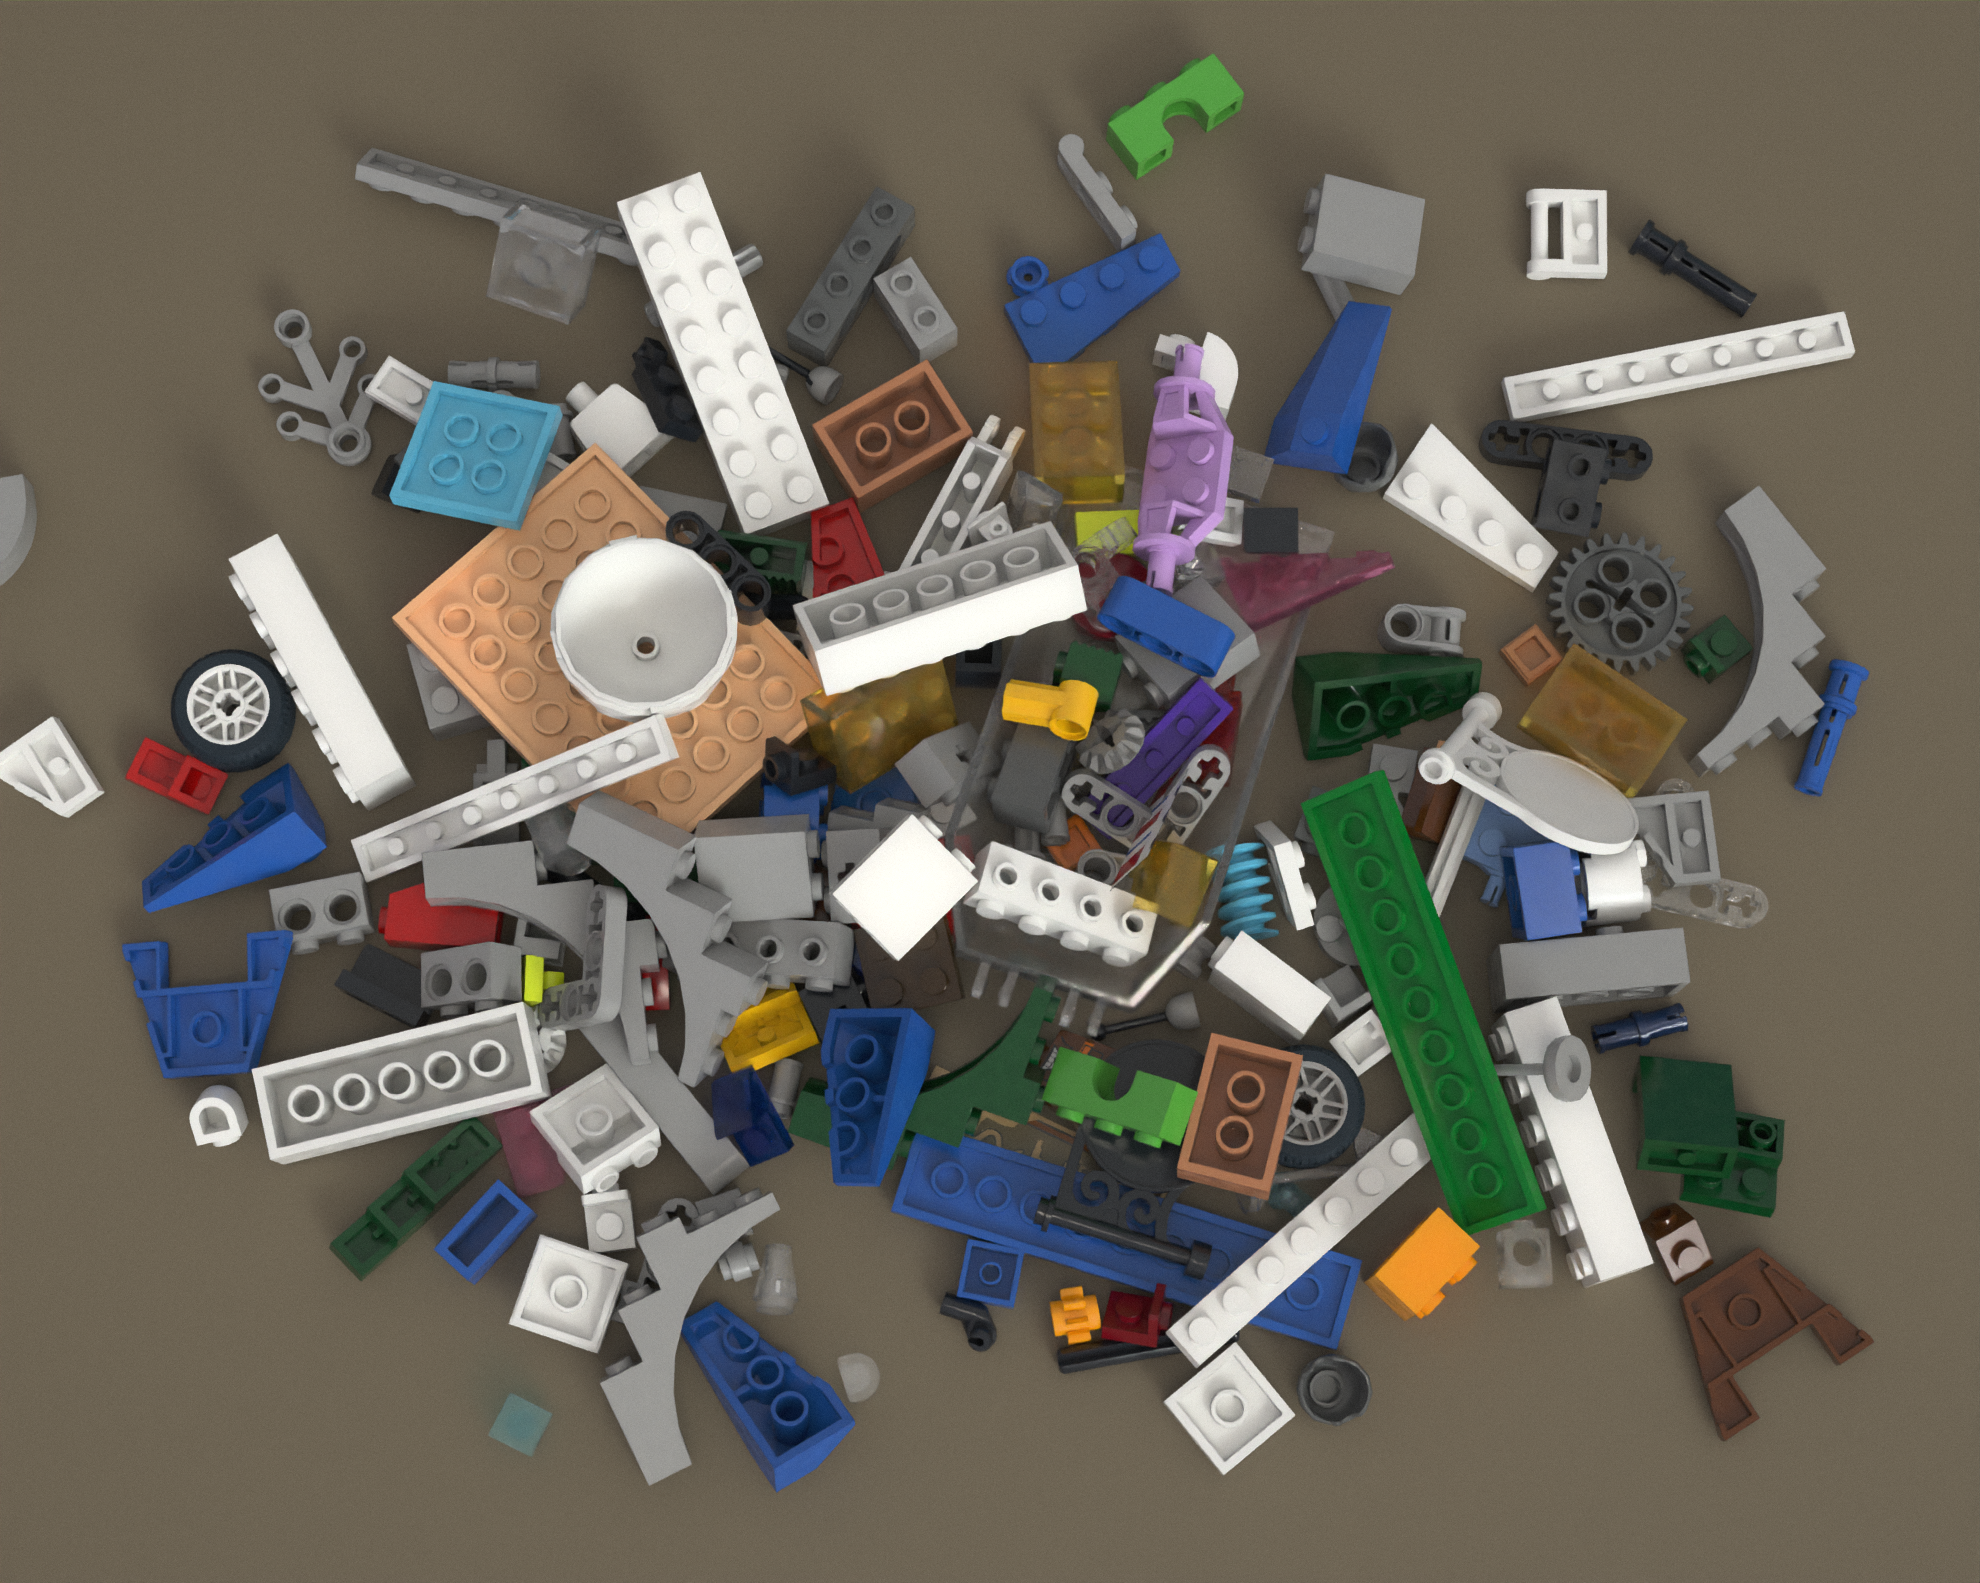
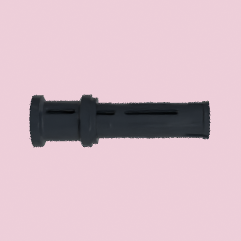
(1674, 258)

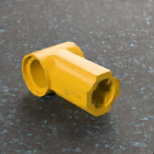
(1063, 709)

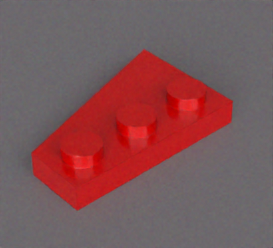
(841, 548)

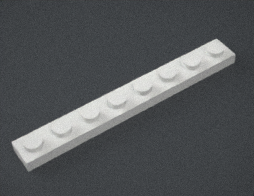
(1678, 367)
(516, 797)
(1300, 1243)

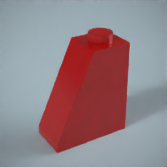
(415, 924)

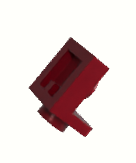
(1137, 1317)

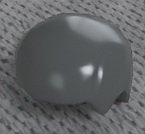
(1372, 460)
(1334, 1389)

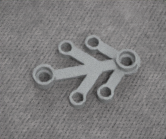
(325, 396)

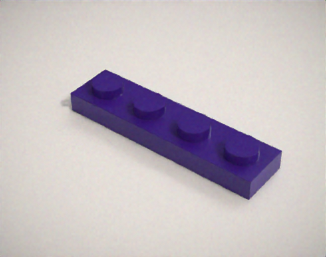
(1166, 747)

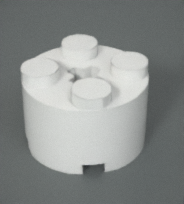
(1613, 885)

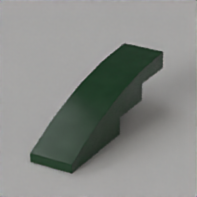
(415, 1197)

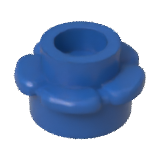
(1027, 266)

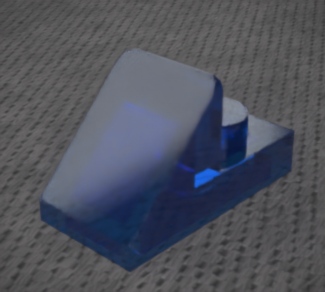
(748, 1113)

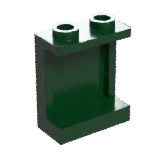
(1686, 1117)

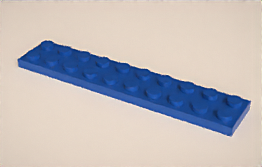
(996, 1196)

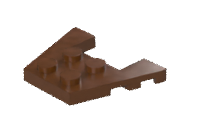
(1745, 1316)

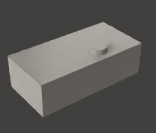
(1589, 969)

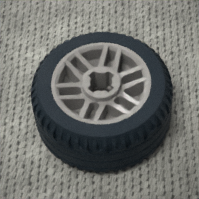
(1335, 1110)

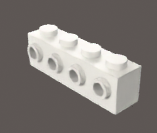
(1060, 905)

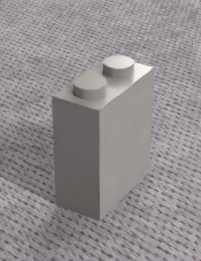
(1361, 234)
(1166, 680)
(761, 865)

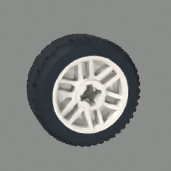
(211, 693)

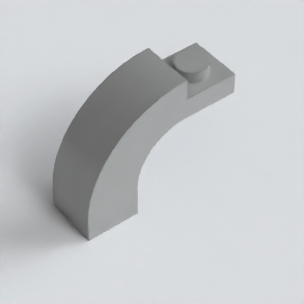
(17, 523)

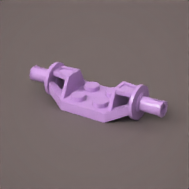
(1183, 470)

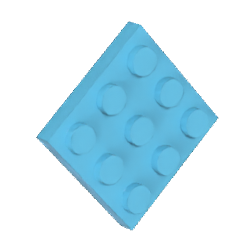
(476, 455)

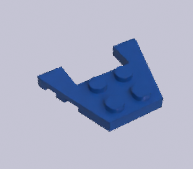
(214, 1025)

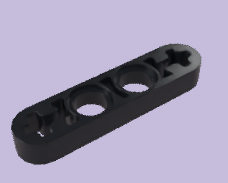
(1513, 430)

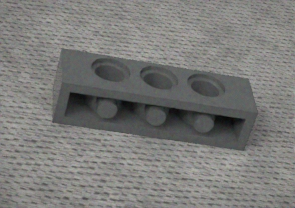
(849, 276)

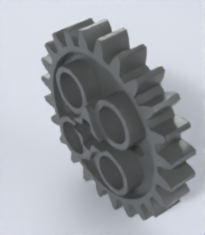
(1640, 573)

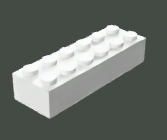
(940, 608)
(325, 680)
(401, 1083)
(1571, 1153)

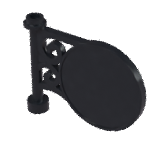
(1132, 1165)

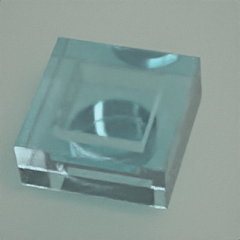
(520, 1424)

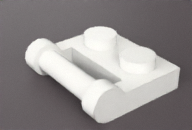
(1581, 233)

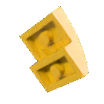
(769, 1031)

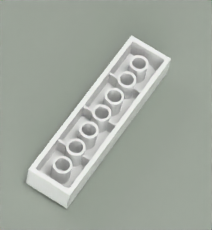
(722, 356)

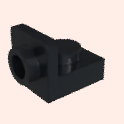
(796, 769)

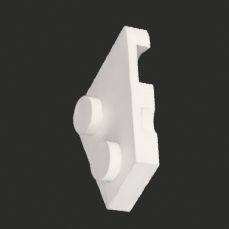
(50, 769)
(1285, 861)

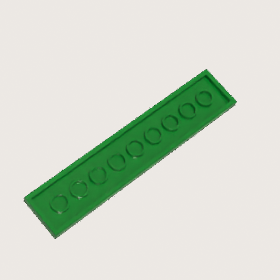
(1423, 1004)

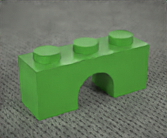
(1200, 91)
(1151, 1108)

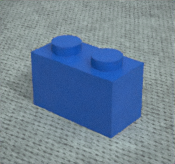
(485, 1232)

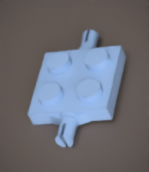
(1494, 830)

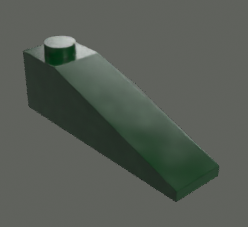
(1362, 696)

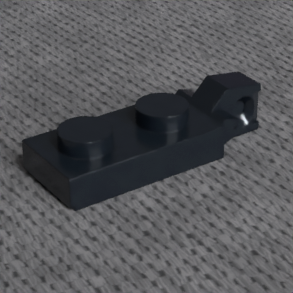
(664, 392)

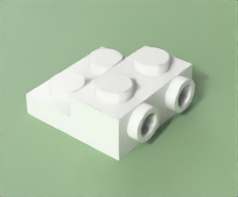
(597, 1130)

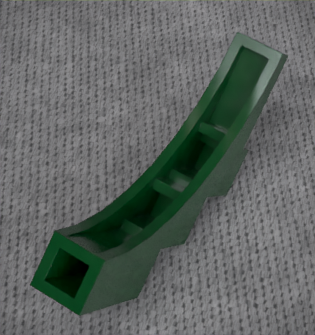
(949, 1104)

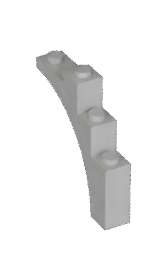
(1776, 571)
(508, 881)
(692, 919)
(644, 1389)

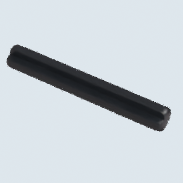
(1115, 1352)

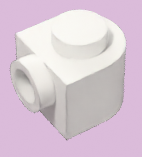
(218, 1116)

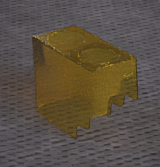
(1172, 882)

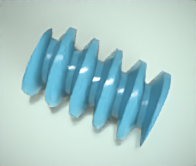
(1243, 895)

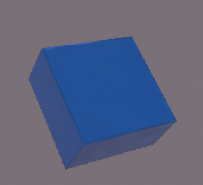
(990, 1273)

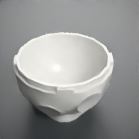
(638, 595)

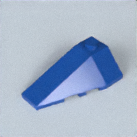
(1328, 403)
(259, 840)
(873, 1079)
(774, 1404)

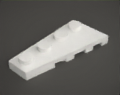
(1464, 507)

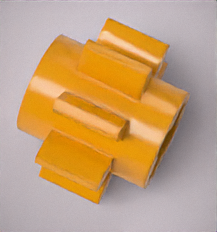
(1075, 1315)

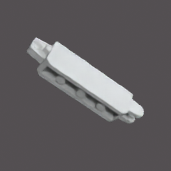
(968, 491)

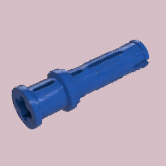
(1842, 707)

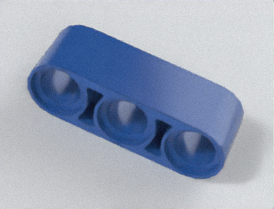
(1166, 626)

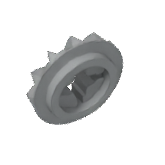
(1128, 739)

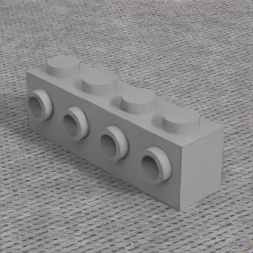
(795, 951)

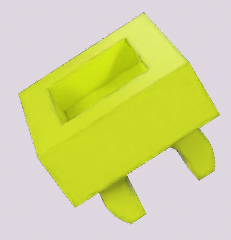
(536, 980)

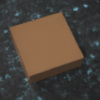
(1530, 655)

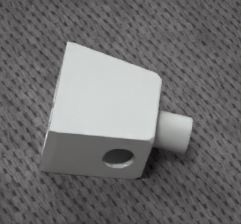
(616, 424)

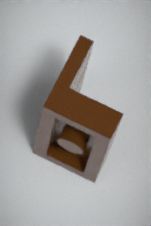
(1429, 807)

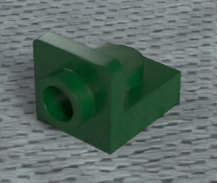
(1715, 650)

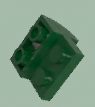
(1754, 1173)

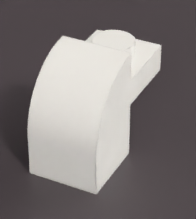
(1217, 366)

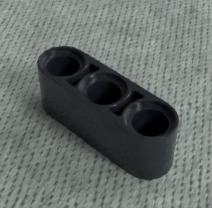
(713, 548)

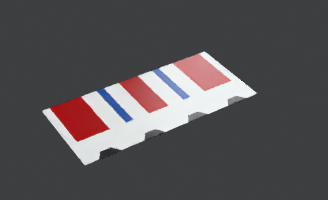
(1149, 831)

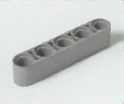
(670, 1107)

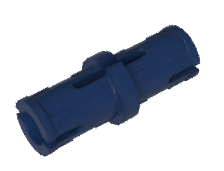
(1639, 1028)

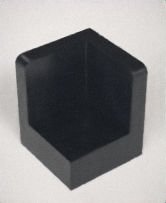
(1271, 531)

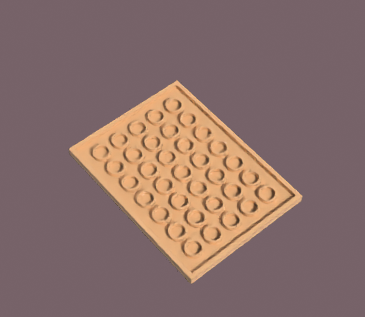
(493, 642)

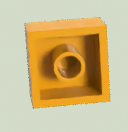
(1422, 1265)

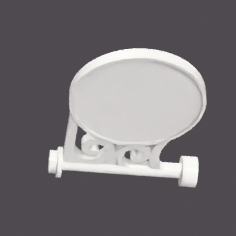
(1536, 786)

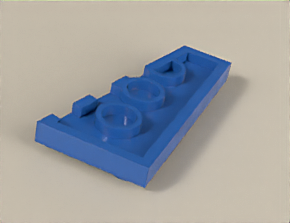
(1080, 308)

